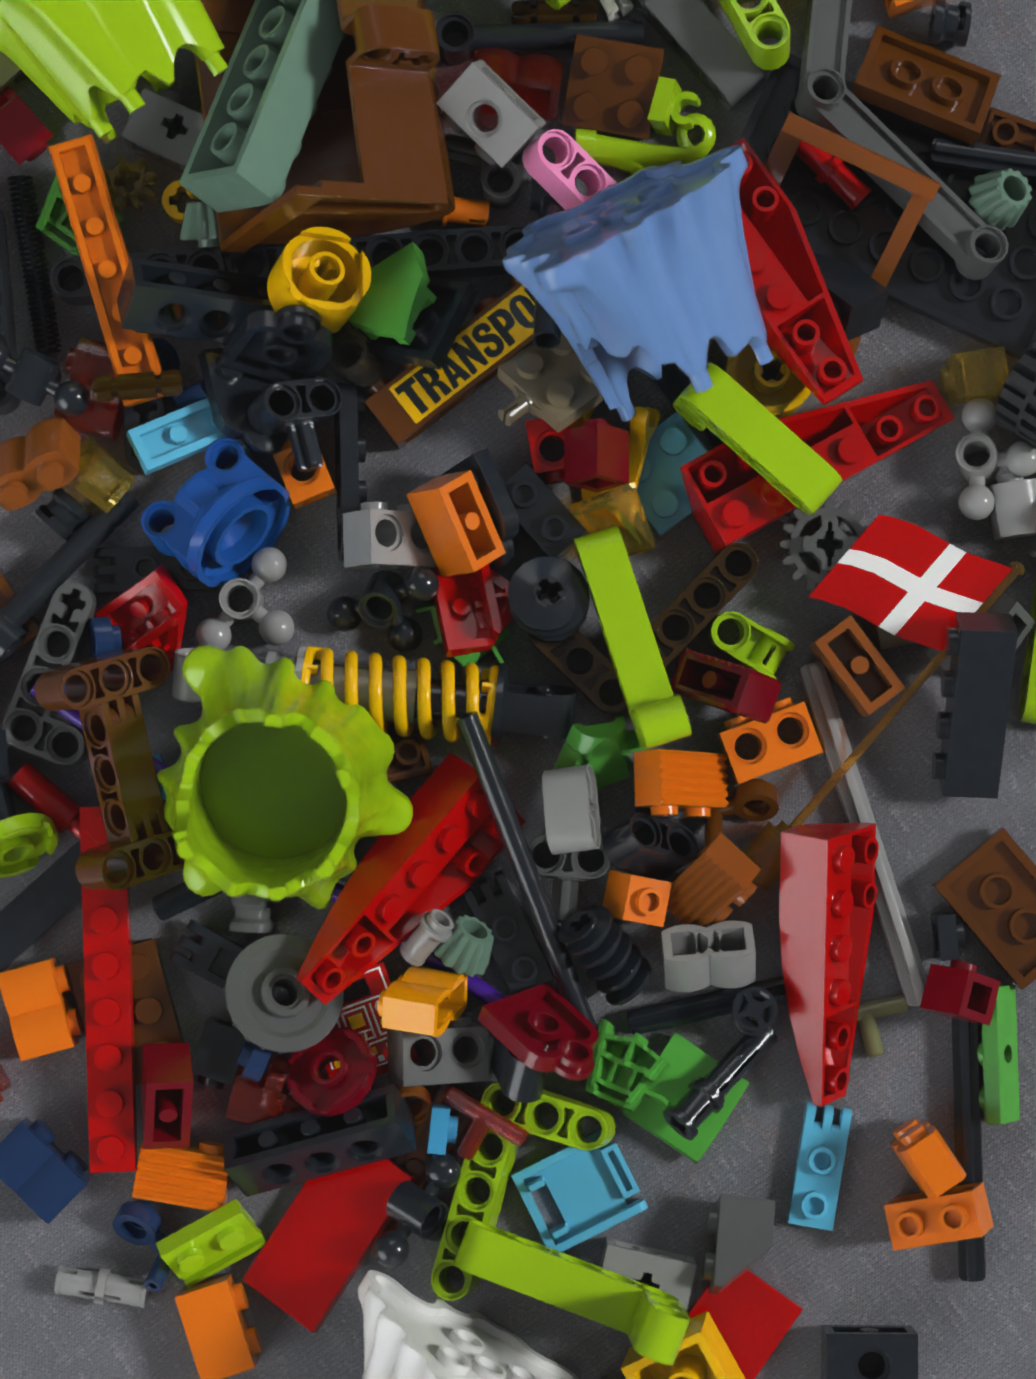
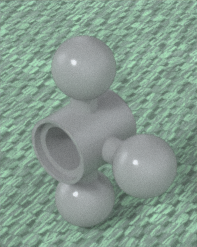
(980, 417)
(274, 626)

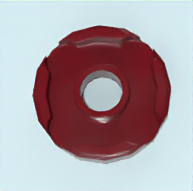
(343, 1090)

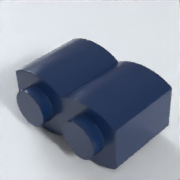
(39, 1170)

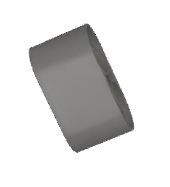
(571, 809)

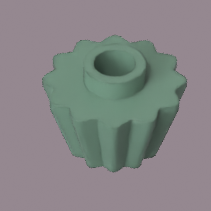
(1000, 197)
(200, 224)
(468, 948)

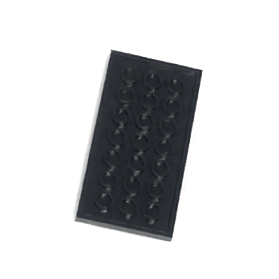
(926, 280)

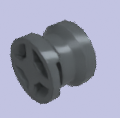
(252, 914)

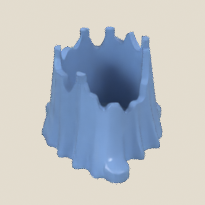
(648, 274)

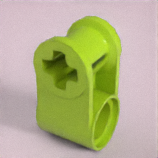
(751, 645)

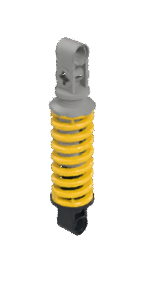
(406, 694)

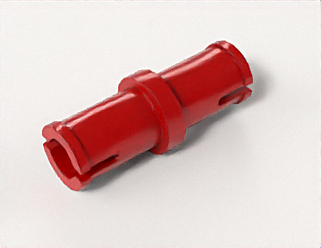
(834, 174)

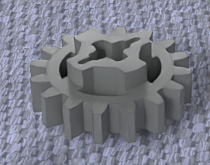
(806, 545)

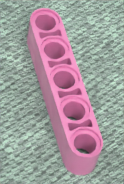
(570, 162)

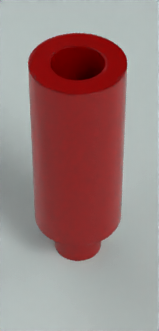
(46, 798)

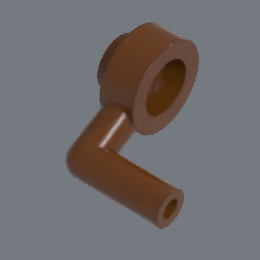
(752, 801)

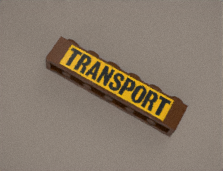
(425, 394)

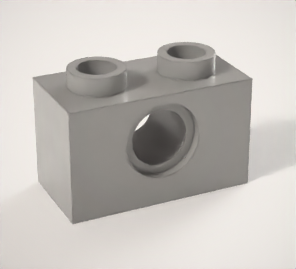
(516, 119)

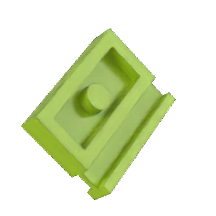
(211, 1243)

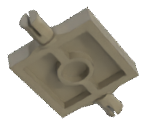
(548, 385)

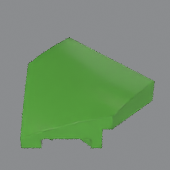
(395, 296)

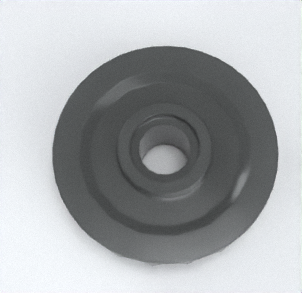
(250, 1002)

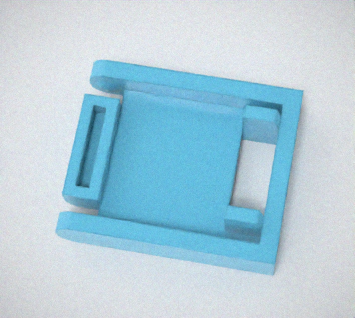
(586, 1189)

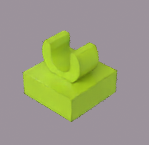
(667, 105)

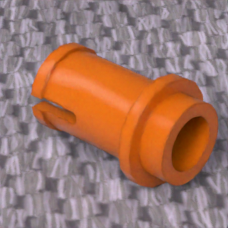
(468, 212)

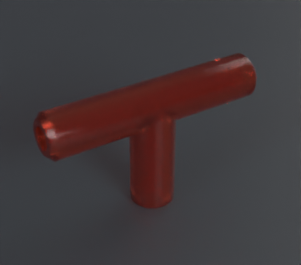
(483, 1121)

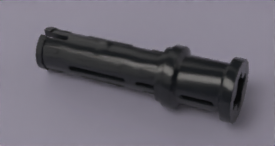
(708, 1093)

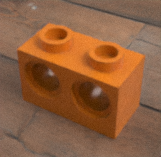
(772, 751)
(951, 1217)

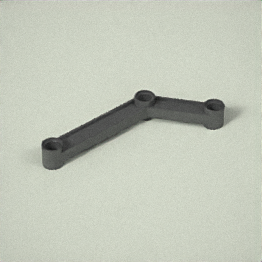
(823, 70)

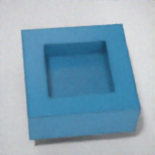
(442, 1128)

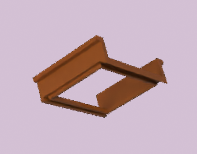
(921, 186)

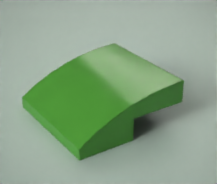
(686, 1064)

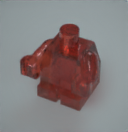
(262, 1099)

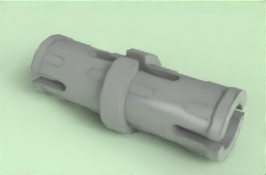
(101, 1286)

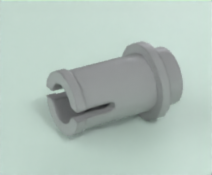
(433, 929)

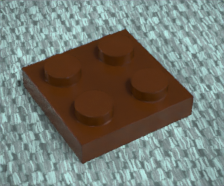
(612, 86)

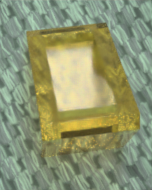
(617, 507)

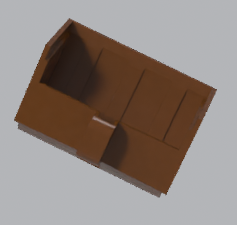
(377, 139)

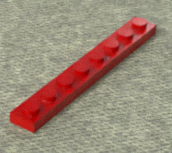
(108, 1016)

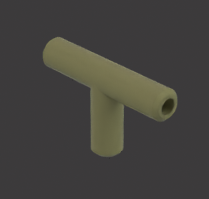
(867, 1023)

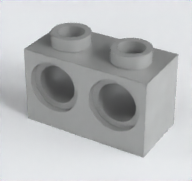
(384, 538)

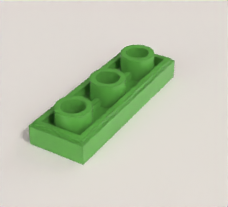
(999, 1060)

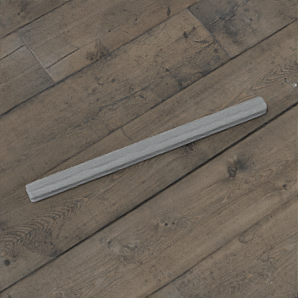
(858, 810)

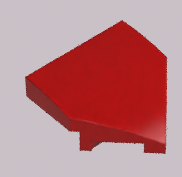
(471, 610)
(150, 613)

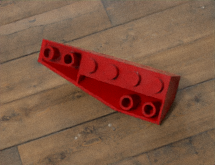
(791, 289)
(850, 436)
(404, 877)
(825, 942)

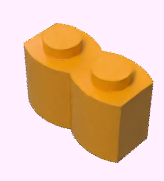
(423, 1001)

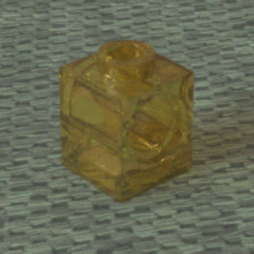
(974, 375)
(101, 476)

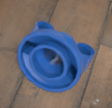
(220, 516)

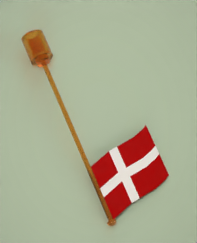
(911, 589)

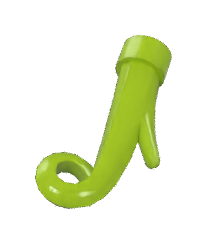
(636, 155)

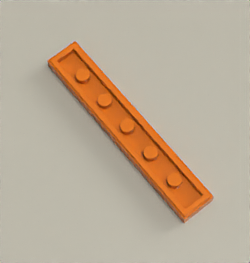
(101, 252)

